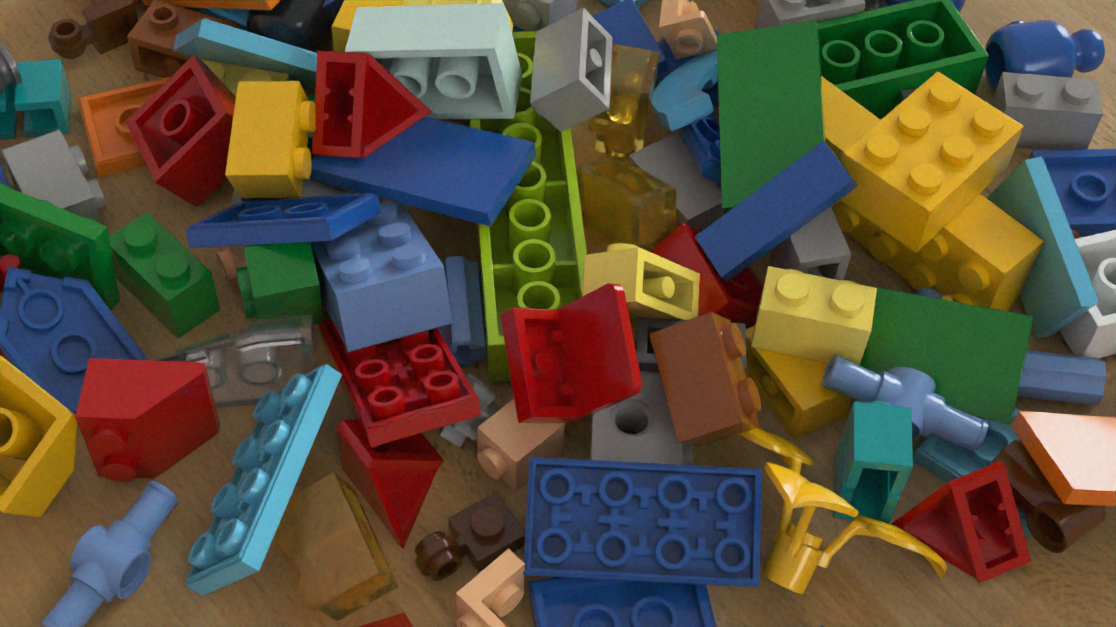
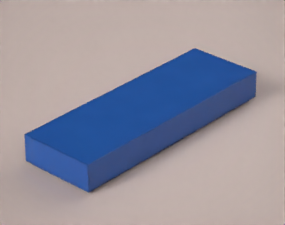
(775, 211)

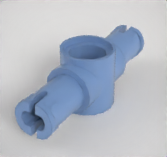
(907, 389)
(112, 559)

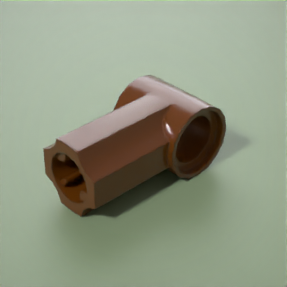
(1048, 519)

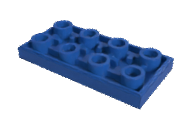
(436, 169)
(643, 522)

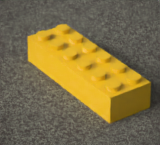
(975, 258)

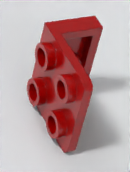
(571, 357)

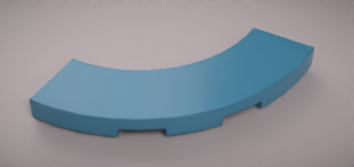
(679, 96)

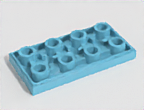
(262, 484)

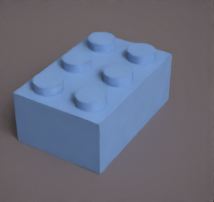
(382, 280)

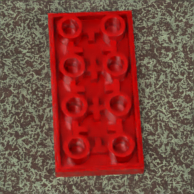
(401, 384)

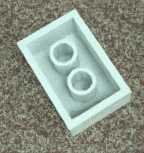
(448, 56)

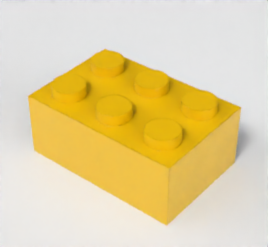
(928, 160)

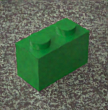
(163, 275)
(280, 281)

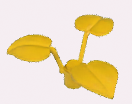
(797, 547)

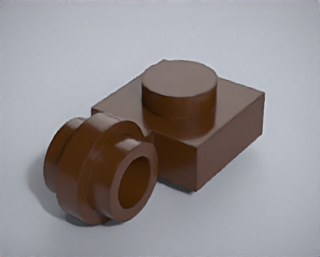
(105, 28)
(478, 531)

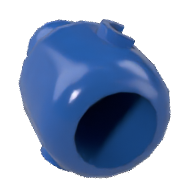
(1042, 49)

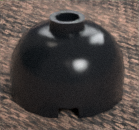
(295, 23)

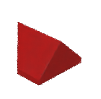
(359, 105)
(390, 475)
(972, 523)

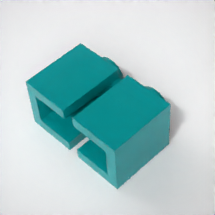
(42, 96)
(873, 459)

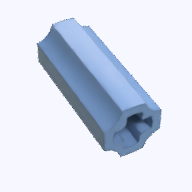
(466, 333)
(1063, 378)

